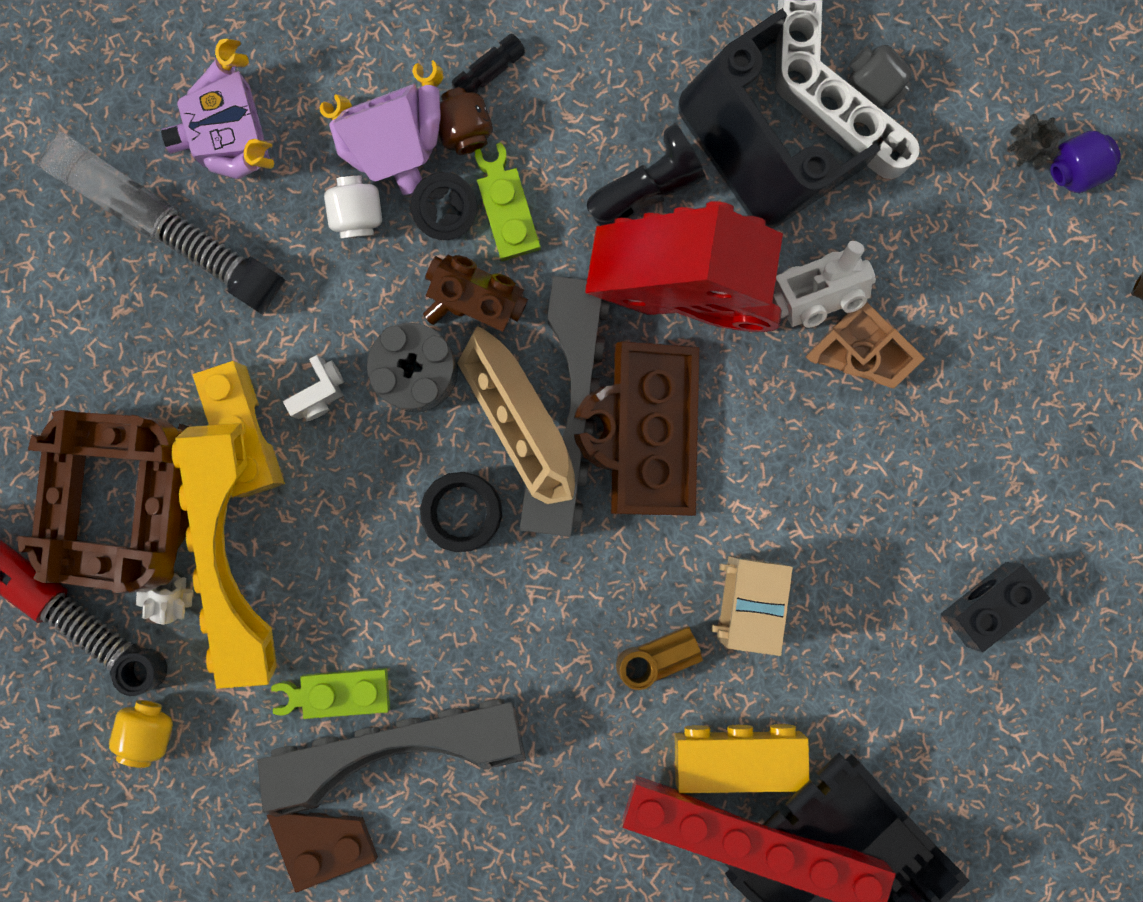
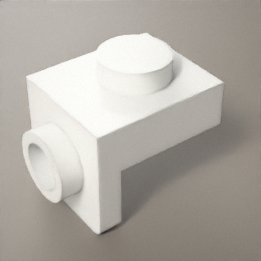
(313, 400)

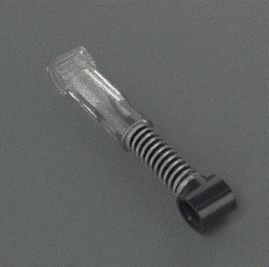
(157, 220)

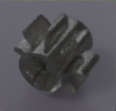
(1036, 141)

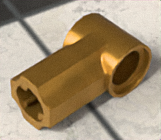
(663, 657)

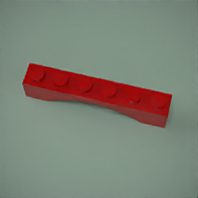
(756, 848)

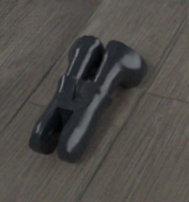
(649, 185)

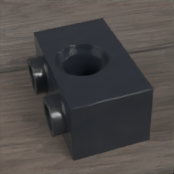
(995, 606)

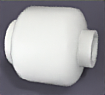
(353, 207)

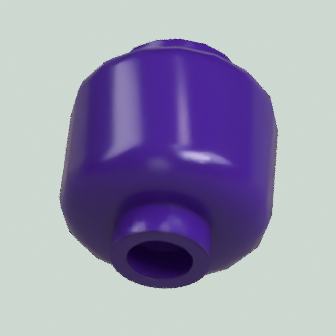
(1086, 161)

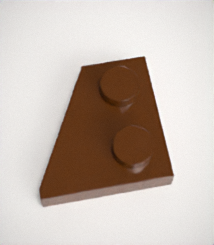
(321, 846)

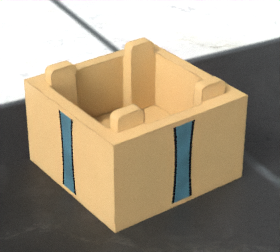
(754, 605)

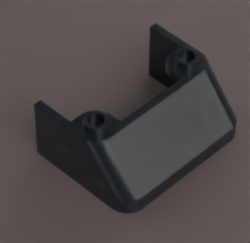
(744, 144)

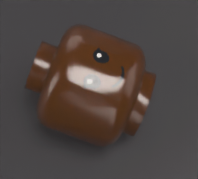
(464, 121)

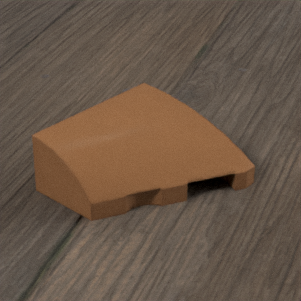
(874, 353)

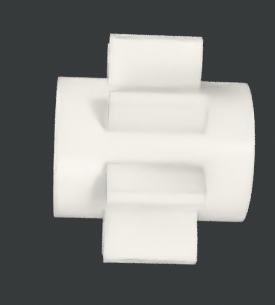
(166, 602)

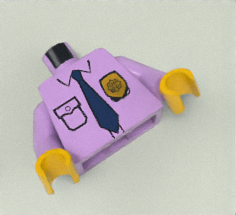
(221, 119)

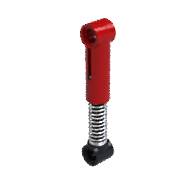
(48, 604)

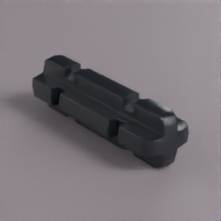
(490, 64)

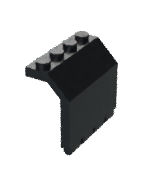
(859, 815)

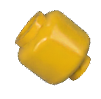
(140, 734)

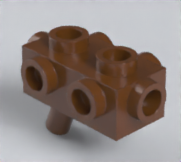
(472, 292)

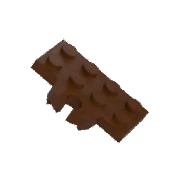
(647, 429)

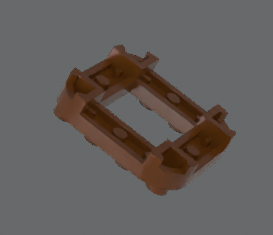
(157, 510)

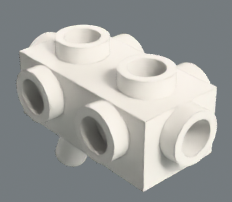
(825, 286)

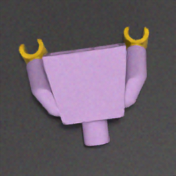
(391, 131)

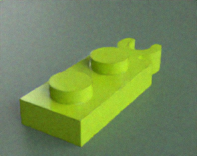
(506, 207)
(337, 694)

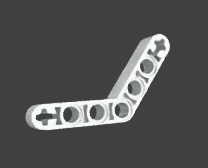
(823, 82)

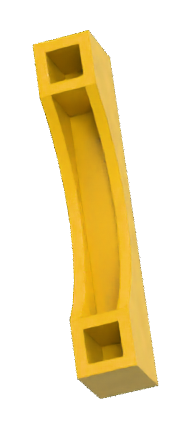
(238, 638)

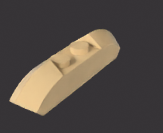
(518, 418)

